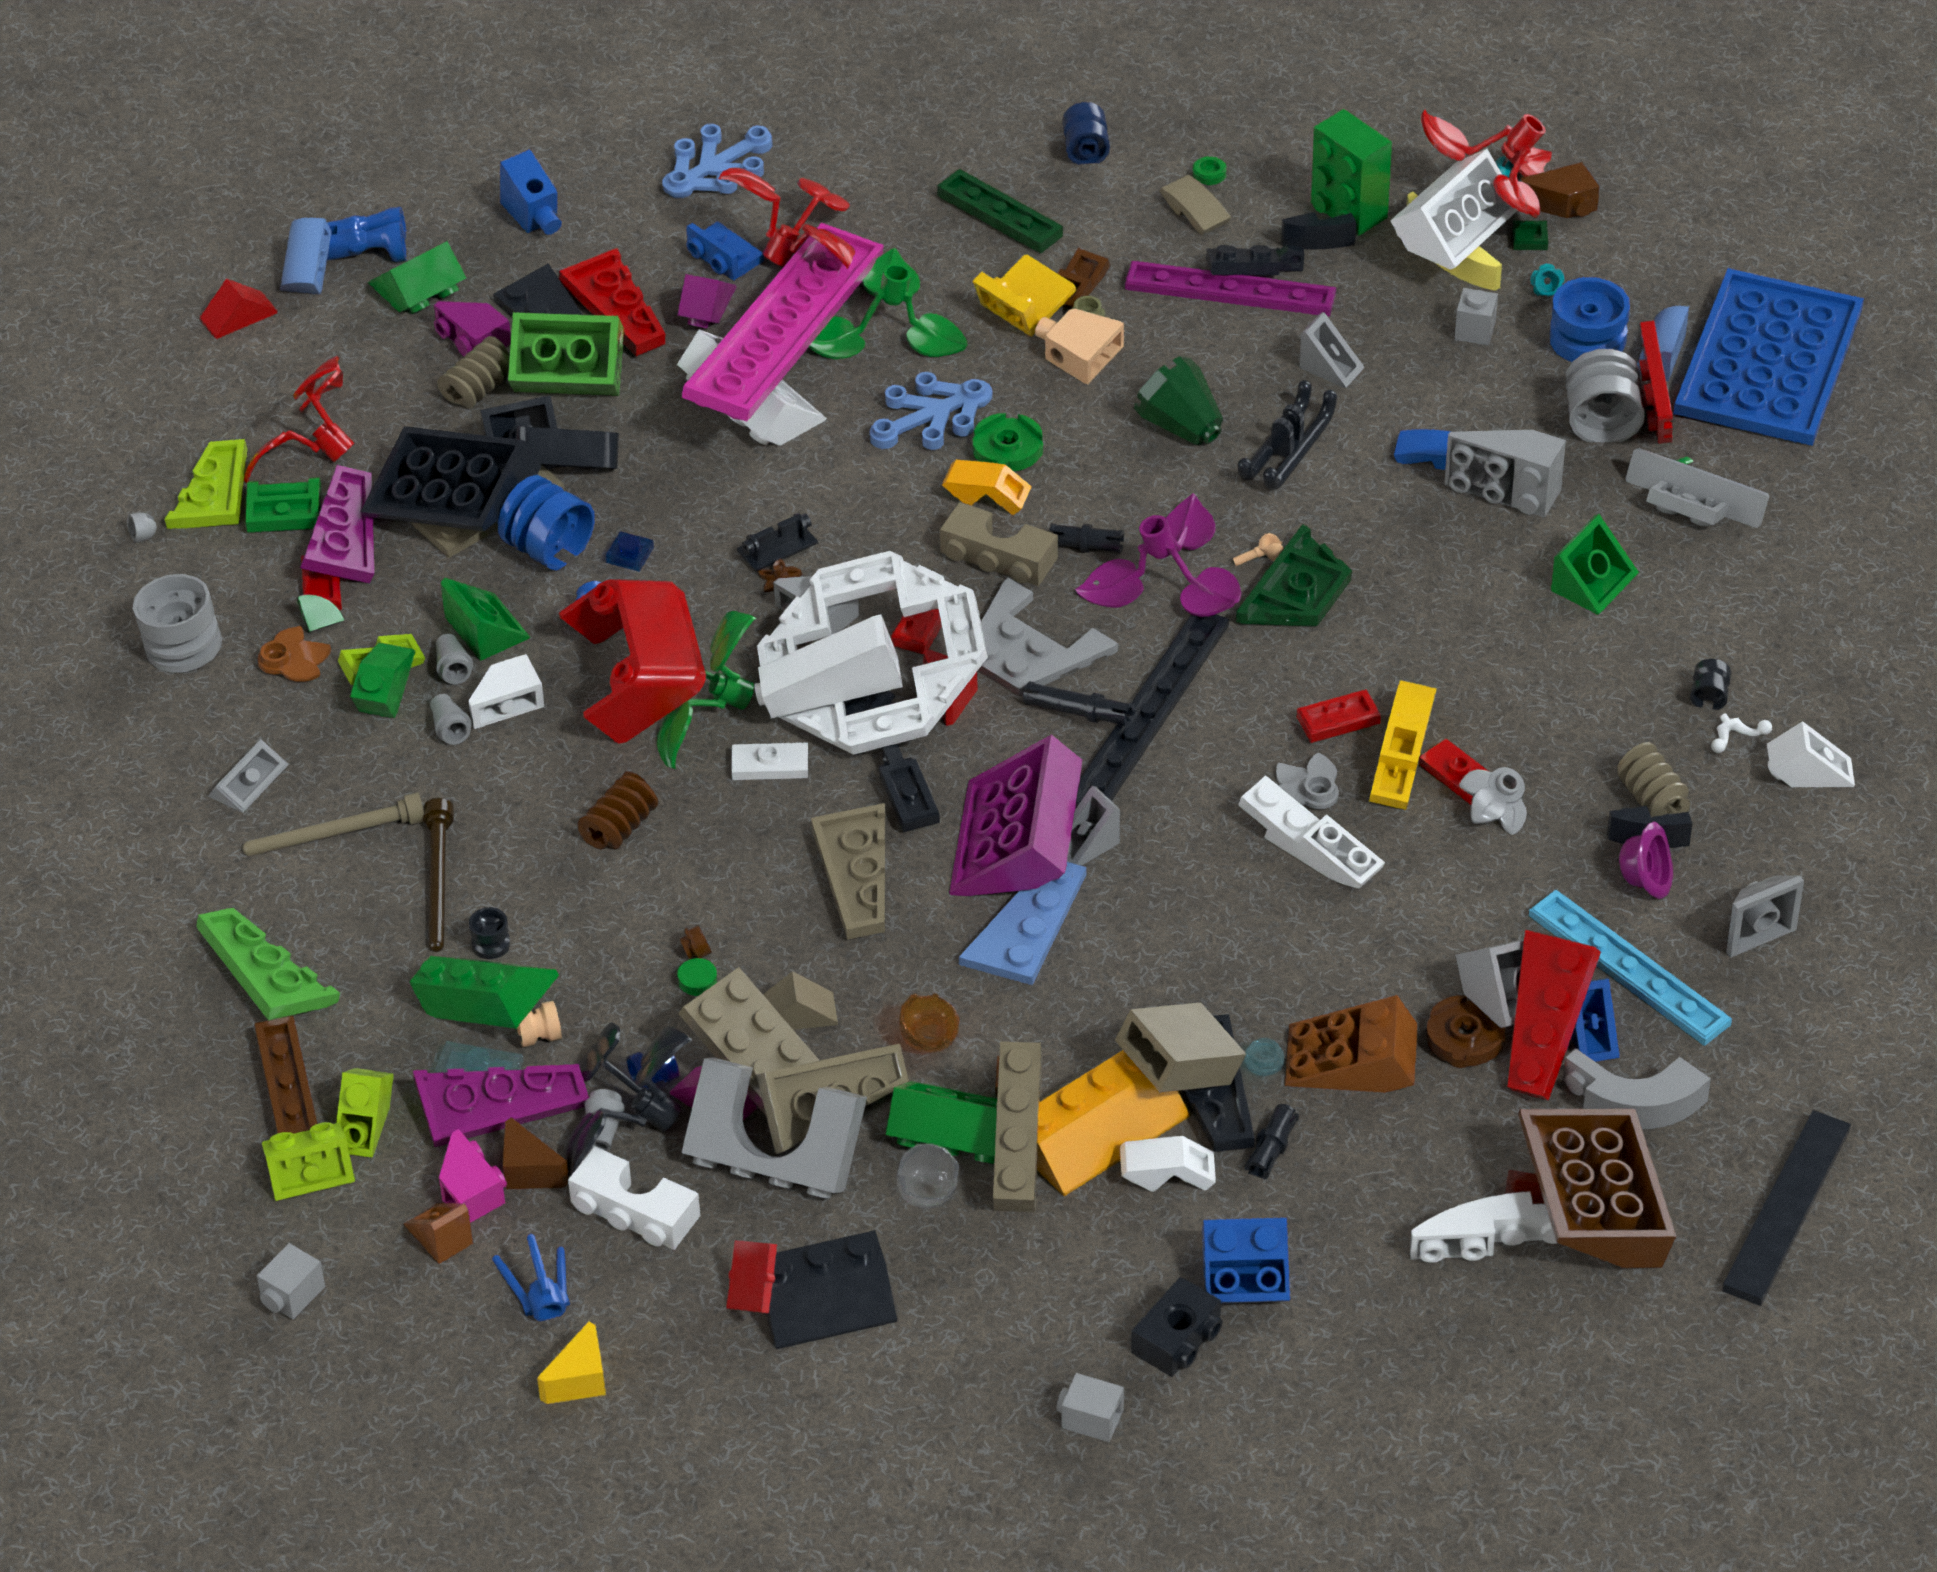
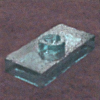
(476, 1058)

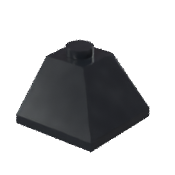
(503, 419)

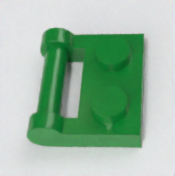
(282, 505)

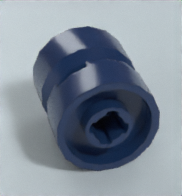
(1086, 133)

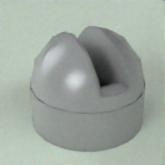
(142, 525)

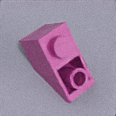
(470, 1178)

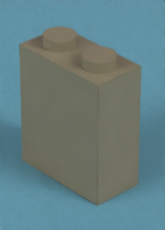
(1180, 1047)

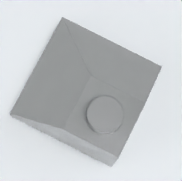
(1764, 912)

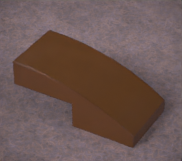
(1085, 273)

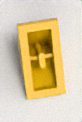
(575, 1370)

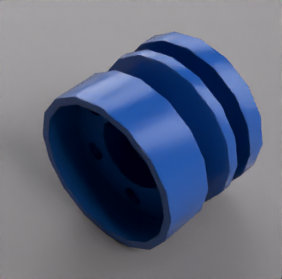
(545, 519)

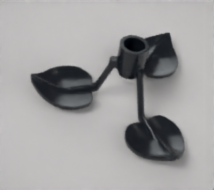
(650, 1104)

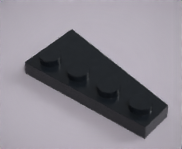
(537, 293)
(1223, 1109)

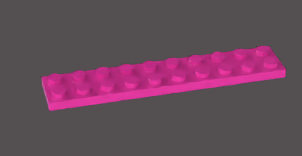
(779, 326)

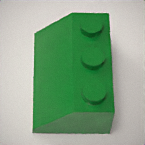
(480, 990)
(944, 1118)

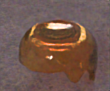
(930, 1018)

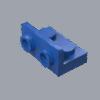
(722, 250)

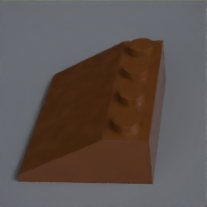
(1600, 1184)

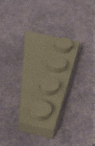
(854, 862)

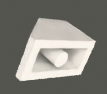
(506, 692)
(1808, 760)

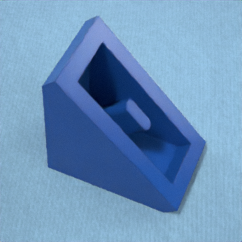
(1595, 1026)

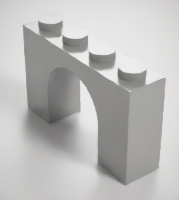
(719, 1135)

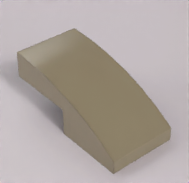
(1196, 203)

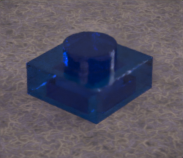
(629, 551)

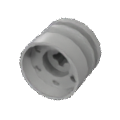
(1604, 396)
(177, 623)

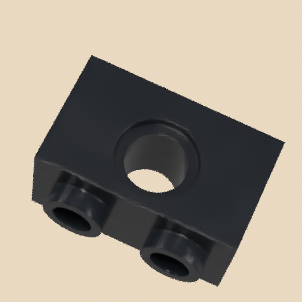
(1177, 1327)

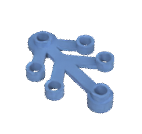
(683, 181)
(970, 394)

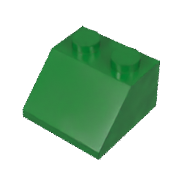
(420, 278)

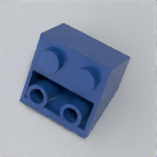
(1246, 1260)

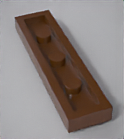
(285, 1075)

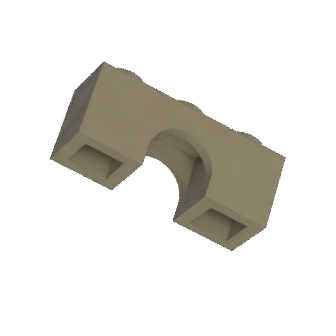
(1023, 557)

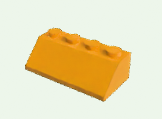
(1095, 1115)

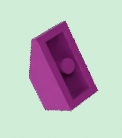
(704, 300)

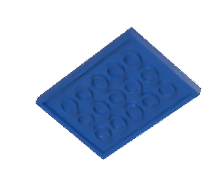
(1769, 356)

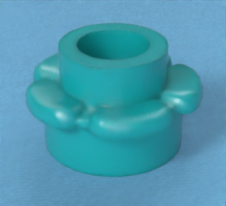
(1546, 271)

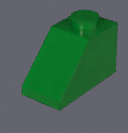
(382, 680)

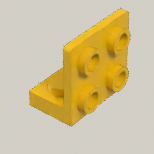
(1024, 293)

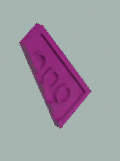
(342, 535)
(486, 1099)

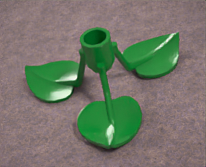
(893, 282)
(725, 687)

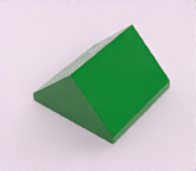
(1592, 567)
(480, 619)

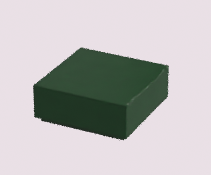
(1530, 235)

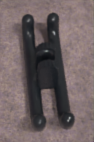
(1289, 438)

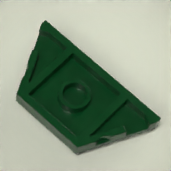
(1297, 585)

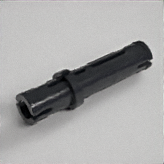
(1091, 706)

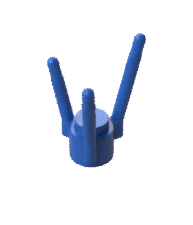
(545, 1297)

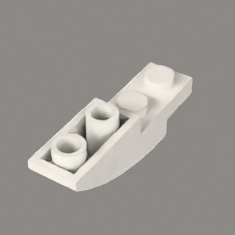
(1313, 841)
(1476, 1225)

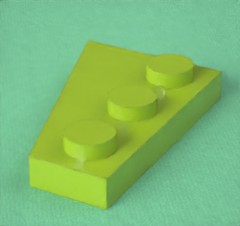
(215, 489)

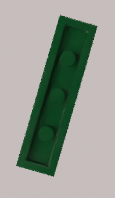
(1000, 211)

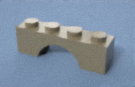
(1017, 1127)

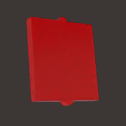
(751, 1276)

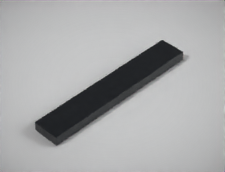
(1786, 1208)

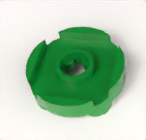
(997, 428)

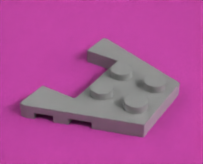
(1024, 654)

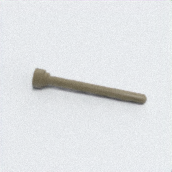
(407, 810)

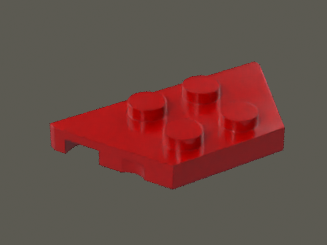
(1655, 391)

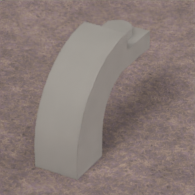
(1657, 1099)

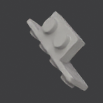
(1695, 492)

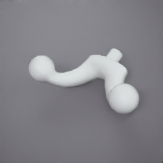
(1719, 745)

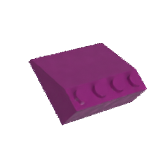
(1018, 822)

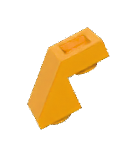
(974, 479)

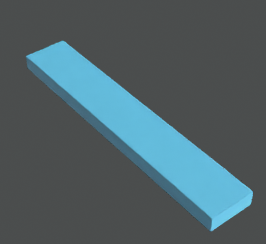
(1632, 968)

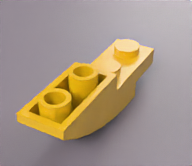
(1402, 745)

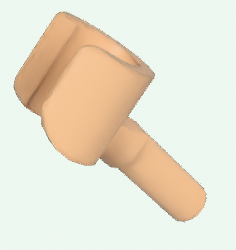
(1268, 545)

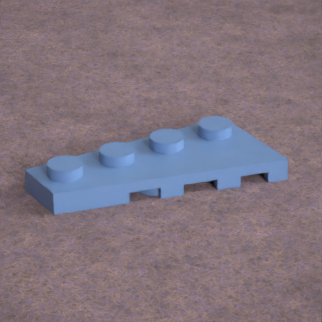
(1025, 929)

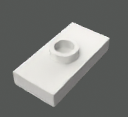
(769, 761)

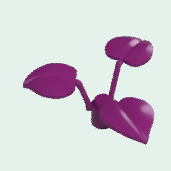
(1185, 527)

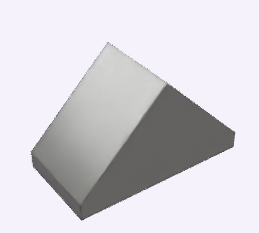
(1327, 353)
(1093, 827)

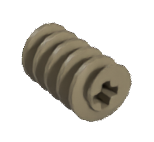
(475, 373)
(1653, 781)

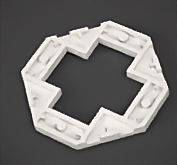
(935, 682)

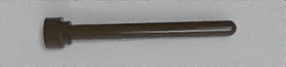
(438, 818)

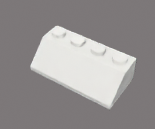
(1454, 212)
(779, 416)

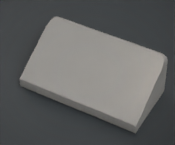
(249, 777)

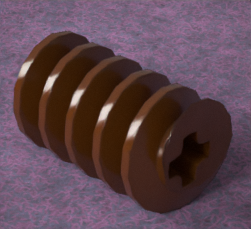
(618, 812)

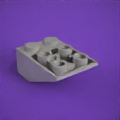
(1507, 467)

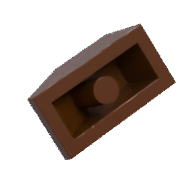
(1565, 191)

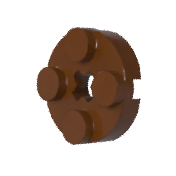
(1459, 1048)

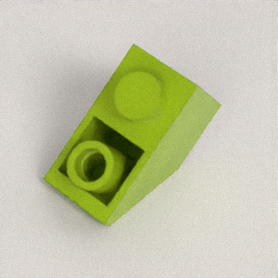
(364, 1108)

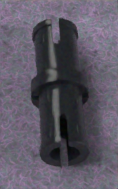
(1088, 538)
(1272, 1141)

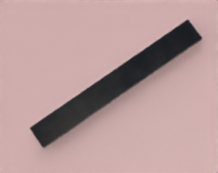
(1153, 705)

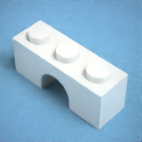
(659, 1215)

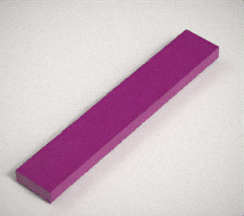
(1230, 288)

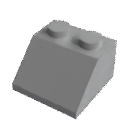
(1492, 979)

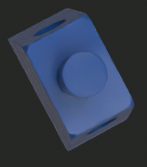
(529, 193)

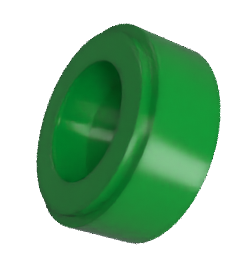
(1209, 170)
(696, 976)

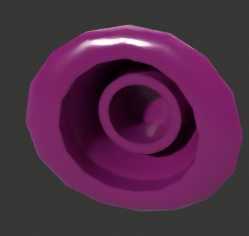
(1648, 861)

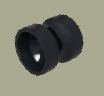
(1711, 683)
(489, 933)

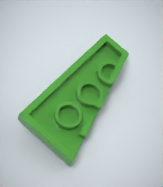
(263, 968)

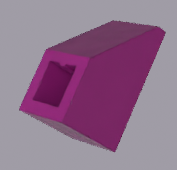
(470, 324)

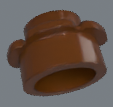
(695, 943)

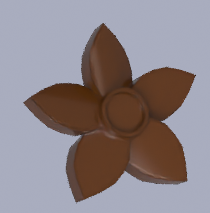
(780, 571)

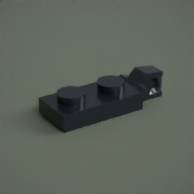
(1254, 261)
(907, 790)

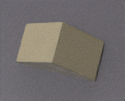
(802, 1002)

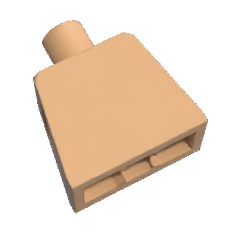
(1081, 342)

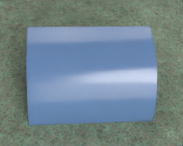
(306, 256)
(1671, 332)

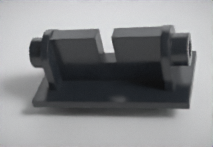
(770, 545)

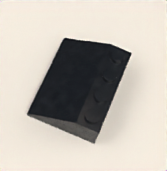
(449, 478)

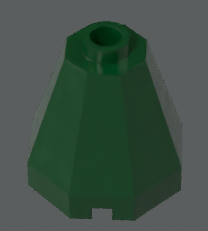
(1181, 402)

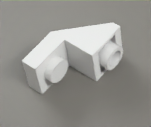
(1158, 1159)

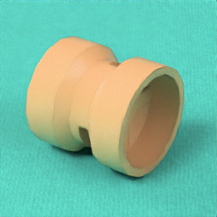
(540, 1023)

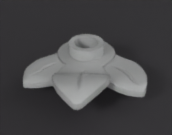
(1305, 783)
(1494, 800)

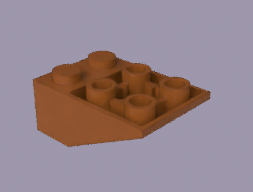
(1354, 1049)

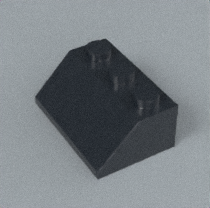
(829, 1290)

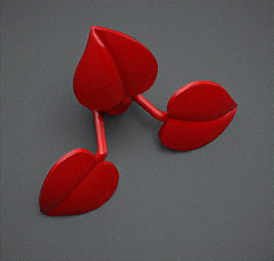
(1517, 149)
(785, 240)
(329, 435)

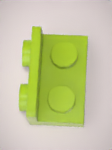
(308, 1160)

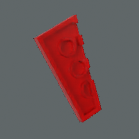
(608, 290)
(1549, 1000)

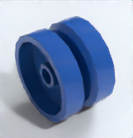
(1588, 317)

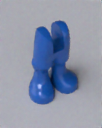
(361, 233)

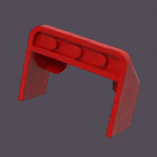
(662, 646)

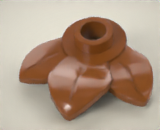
(293, 655)

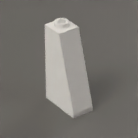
(831, 670)

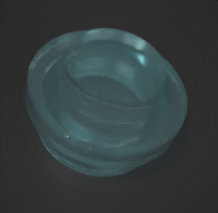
(1264, 1057)

